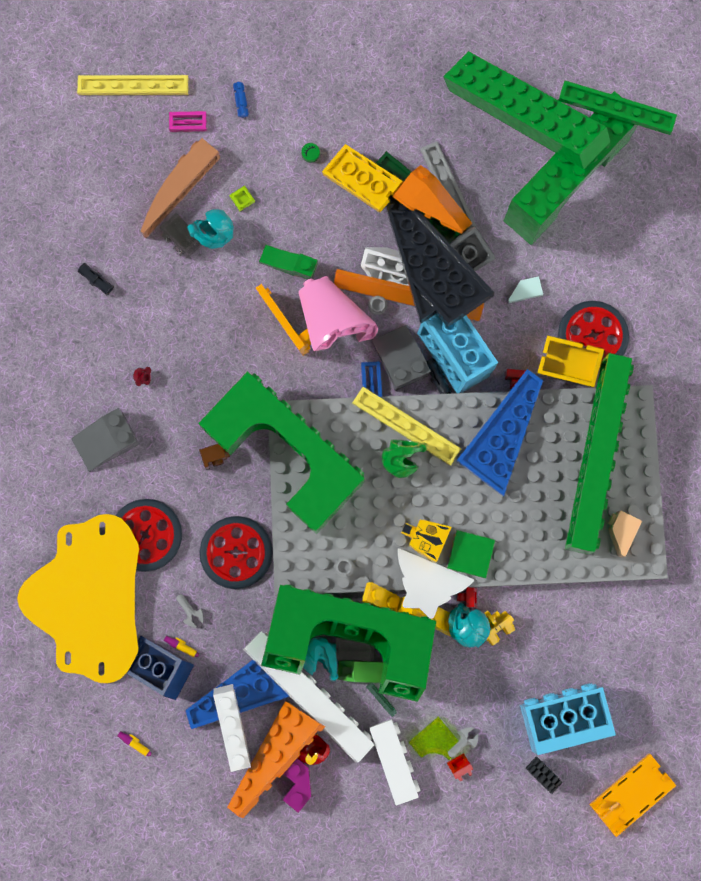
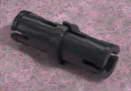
(95, 279)
(437, 377)

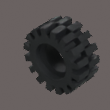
(543, 775)

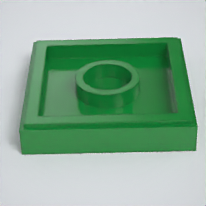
(471, 554)

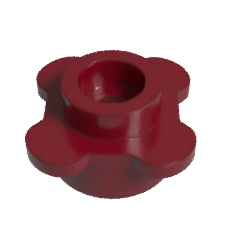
(142, 376)

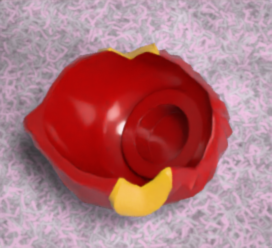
(315, 752)

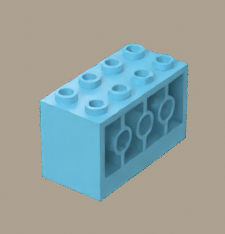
(458, 351)
(577, 727)

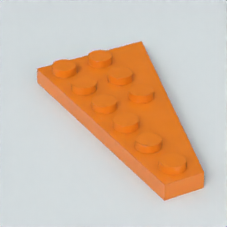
(276, 754)

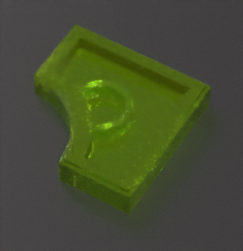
(434, 739)

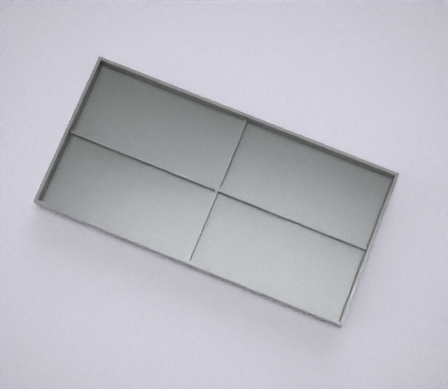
(526, 523)

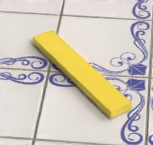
(132, 85)
(406, 425)

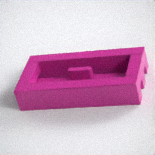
(194, 114)

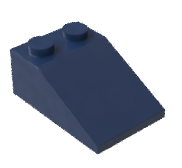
(160, 669)

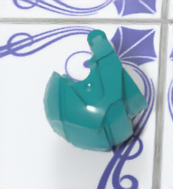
(217, 227)
(471, 630)
(321, 651)

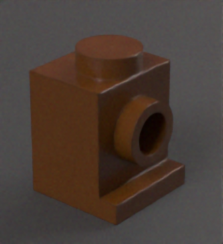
(213, 455)

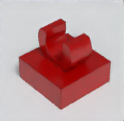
(513, 375)
(470, 597)
(460, 766)

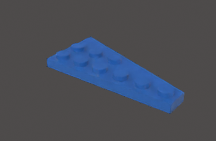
(498, 442)
(252, 690)

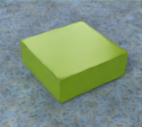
(242, 198)

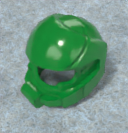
(396, 455)

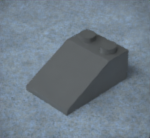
(401, 357)
(105, 439)

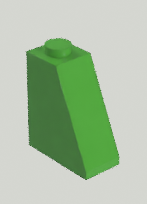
(360, 671)

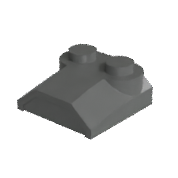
(473, 248)

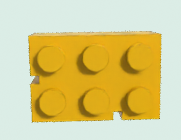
(570, 361)

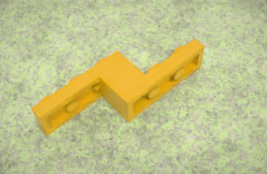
(381, 598)

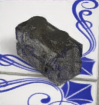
(177, 233)
(353, 651)

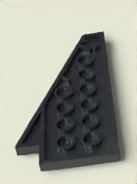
(434, 270)

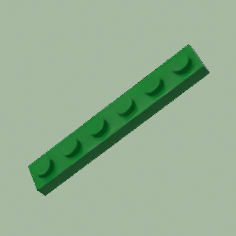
(617, 107)

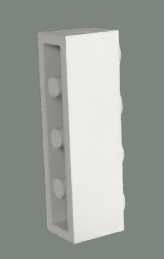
(232, 727)
(393, 761)

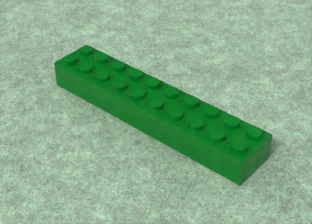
(527, 110)
(598, 454)

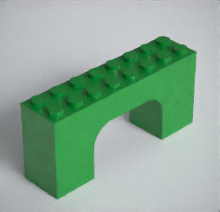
(551, 187)
(254, 408)
(399, 637)

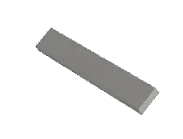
(438, 166)

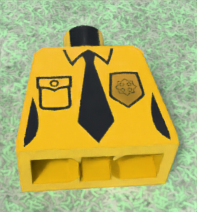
(427, 538)

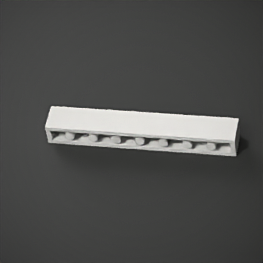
(316, 704)

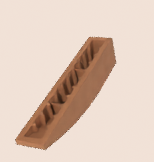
(180, 182)

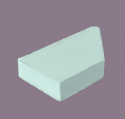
(527, 289)

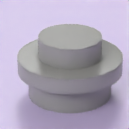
(377, 305)
(344, 567)

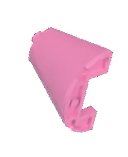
(332, 314)

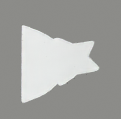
(428, 583)

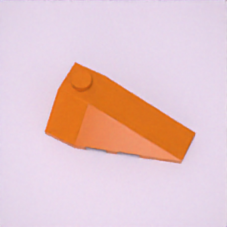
(429, 196)

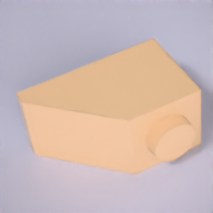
(623, 531)

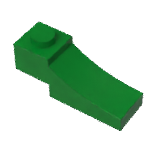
(289, 262)

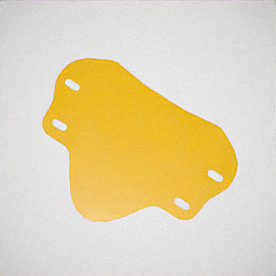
(88, 598)

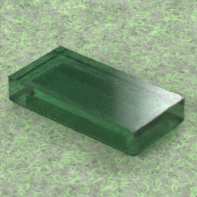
(381, 699)

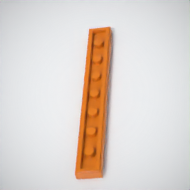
(386, 289)

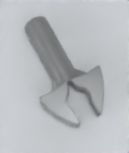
(189, 611)
(463, 742)

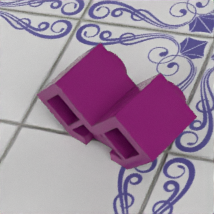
(301, 790)

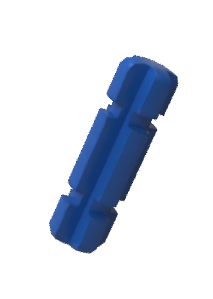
(240, 99)

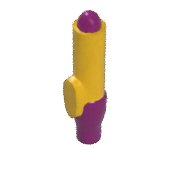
(181, 645)
(134, 743)

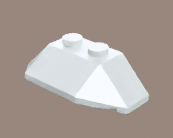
(384, 264)

